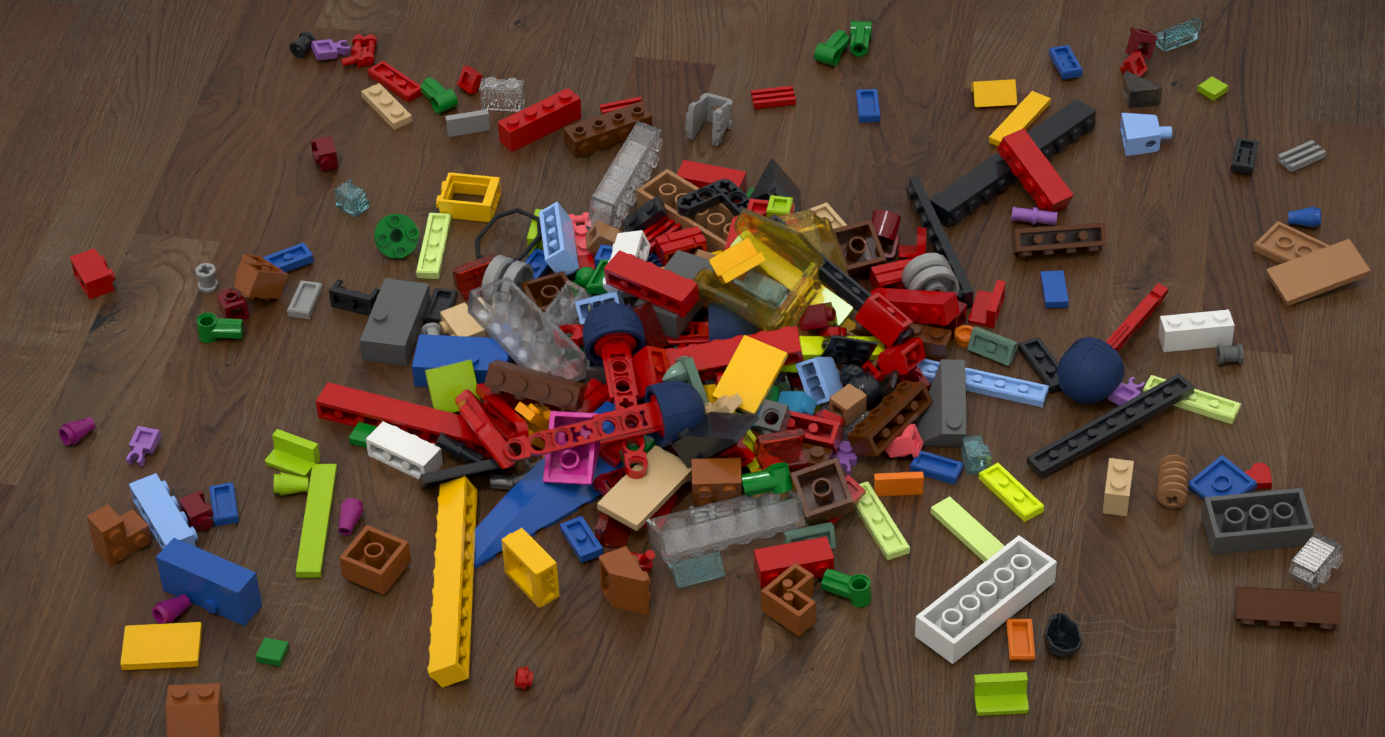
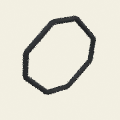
(506, 213)

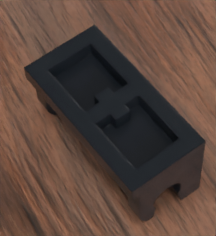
(352, 300)

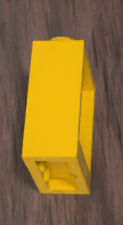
(472, 185)
(530, 567)

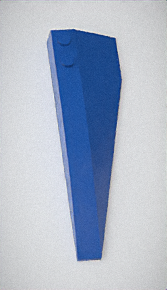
(536, 504)

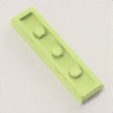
(434, 245)
(1203, 403)
(881, 524)
(966, 528)

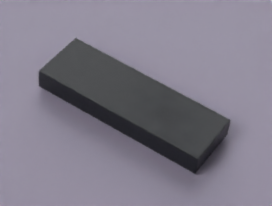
(1041, 362)

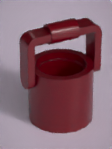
(886, 227)

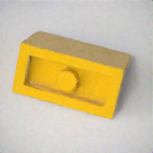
(994, 93)
(735, 261)

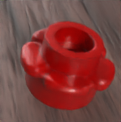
(523, 678)

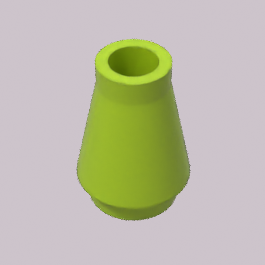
(289, 484)

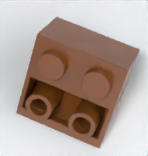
(624, 581)

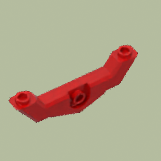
(482, 425)

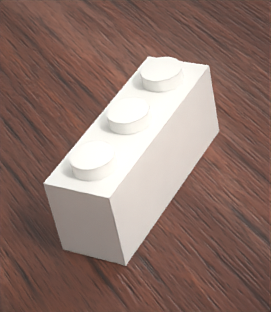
(630, 243)
(1195, 330)
(403, 450)

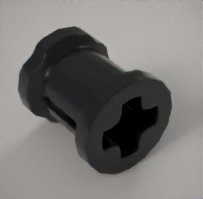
(302, 44)

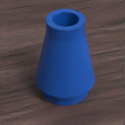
(1305, 217)

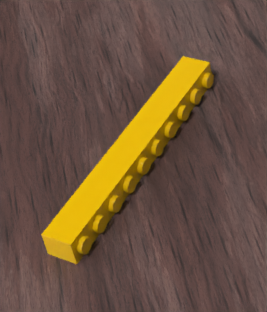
(453, 582)

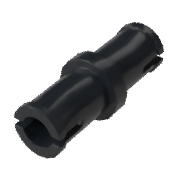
(458, 449)

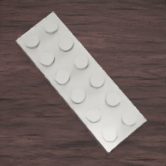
(985, 599)

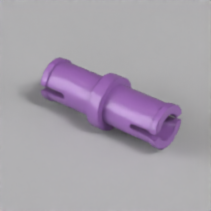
(1034, 216)

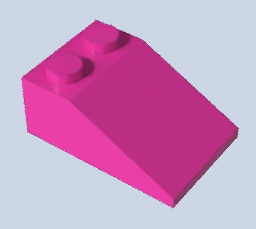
(574, 464)

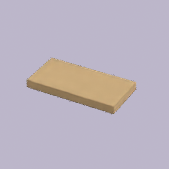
(638, 499)

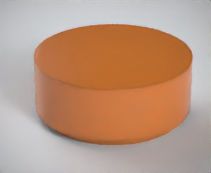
(962, 335)

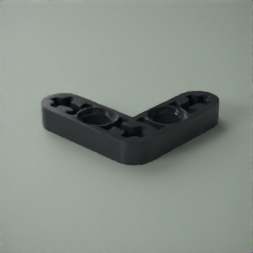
(720, 191)

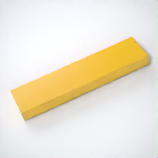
(1021, 117)

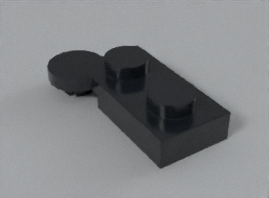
(645, 216)

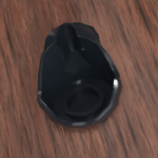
(861, 380)
(1062, 635)

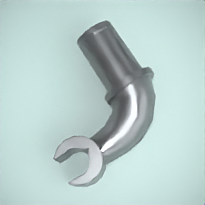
(507, 482)

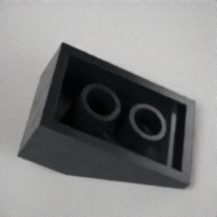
(777, 183)
(712, 435)

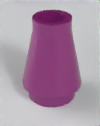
(74, 431)
(349, 515)
(168, 610)

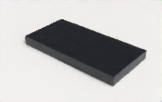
(470, 470)

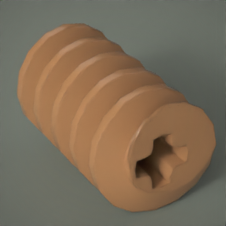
(1173, 482)

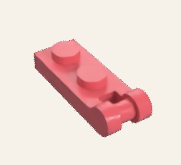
(580, 234)

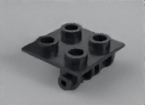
(848, 350)

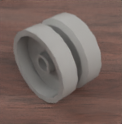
(505, 267)
(930, 273)

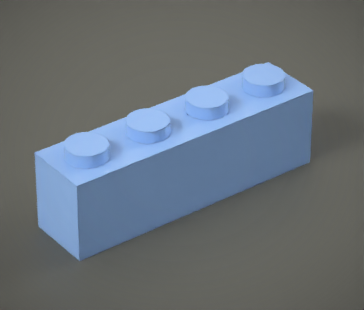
(558, 239)
(161, 511)

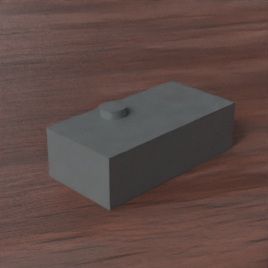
(686, 266)
(395, 322)
(1257, 521)

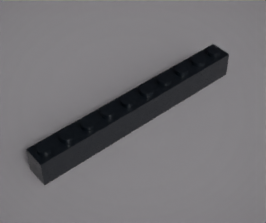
(996, 175)

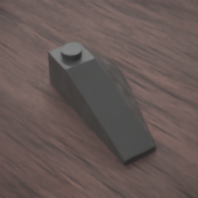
(945, 418)

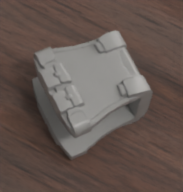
(703, 111)

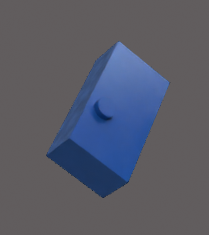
(443, 350)
(209, 581)

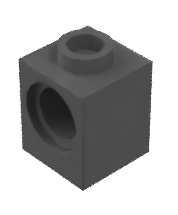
(770, 411)

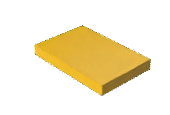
(751, 374)
(161, 646)

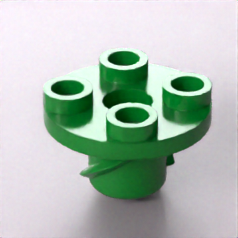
(396, 235)

